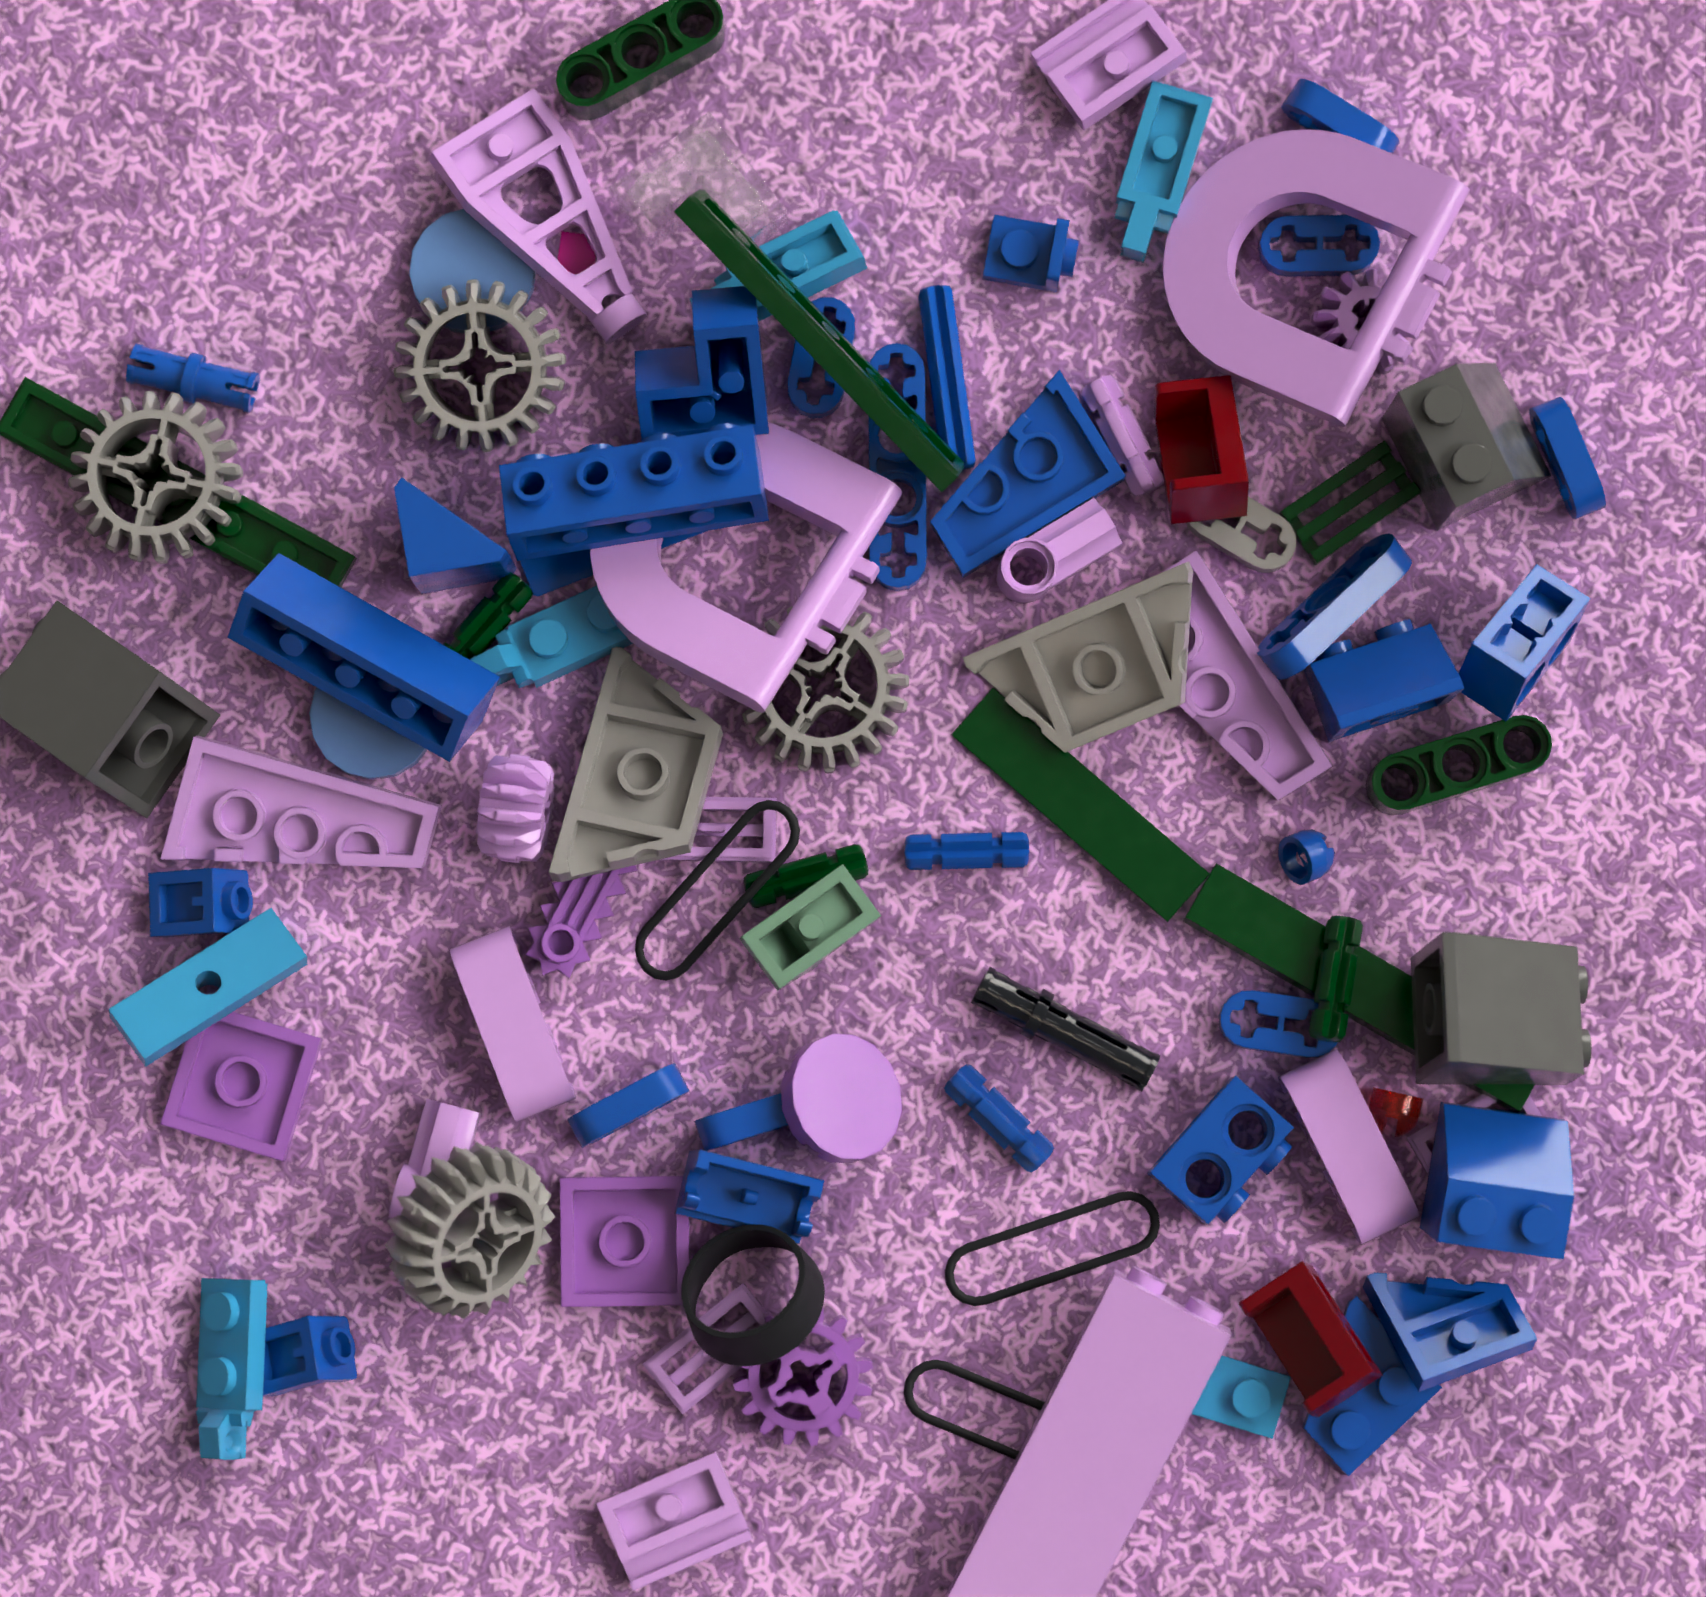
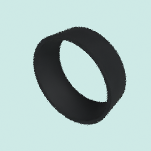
(772, 1338)

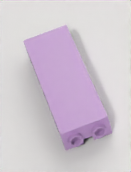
(1096, 1444)

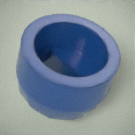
(1315, 849)

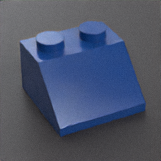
(1381, 680)
(1499, 1181)

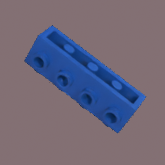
(633, 491)
(363, 657)

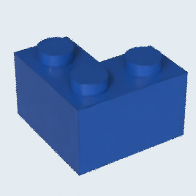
(709, 382)

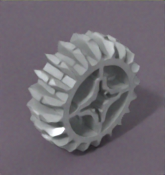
(425, 369)
(161, 447)
(870, 716)
(455, 1221)

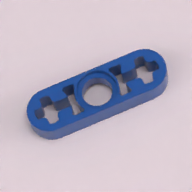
(1334, 606)

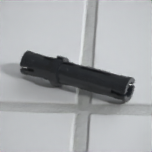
(1056, 1024)

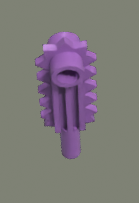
(573, 919)

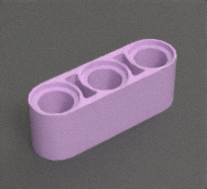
(512, 1024)
(1350, 1146)

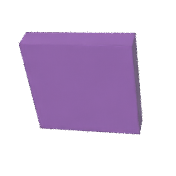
(243, 1084)
(622, 1241)

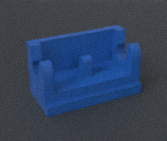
(746, 1193)

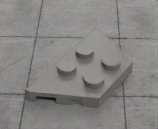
(1099, 662)
(637, 776)

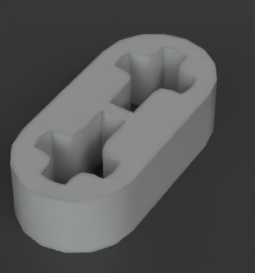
(1242, 547)

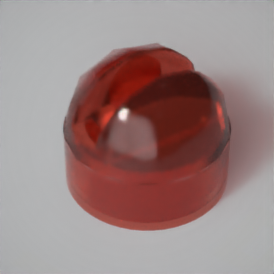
(1396, 1106)

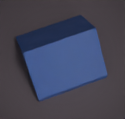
(442, 547)

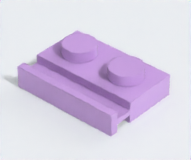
(1108, 58)
(674, 1520)

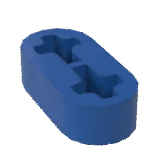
(1323, 110)
(1318, 260)
(803, 365)
(1567, 457)
(1268, 1039)
(628, 1105)
(741, 1123)

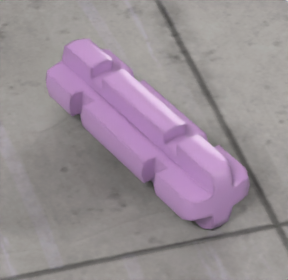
(1123, 435)

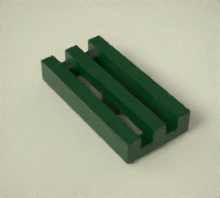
(1393, 472)

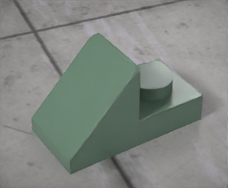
(810, 927)

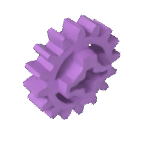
(825, 1412)

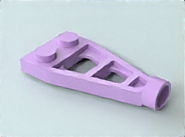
(503, 149)

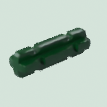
(490, 616)
(801, 874)
(1335, 979)

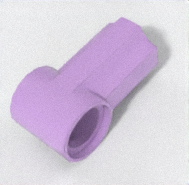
(1061, 550)
(438, 1132)

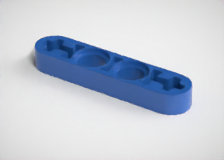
(901, 469)

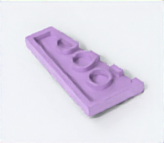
(1239, 696)
(291, 814)

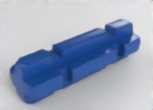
(966, 850)
(999, 1118)

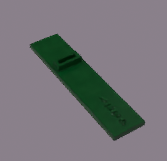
(1081, 805)

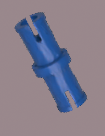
(192, 377)

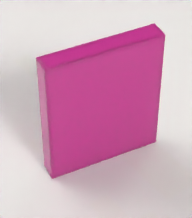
(575, 252)

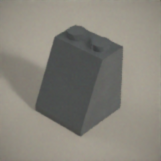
(1463, 441)
(102, 709)
(1498, 1012)

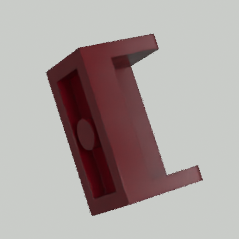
(1201, 449)
(1311, 1338)

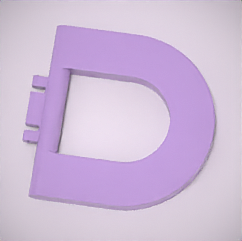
(1285, 172)
(720, 646)

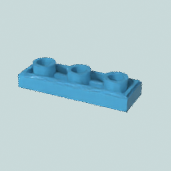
(238, 964)

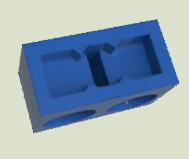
(1521, 642)
(1209, 1140)

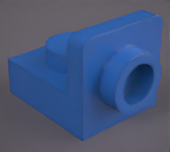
(1029, 253)
(198, 901)
(308, 1354)

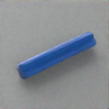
(946, 371)

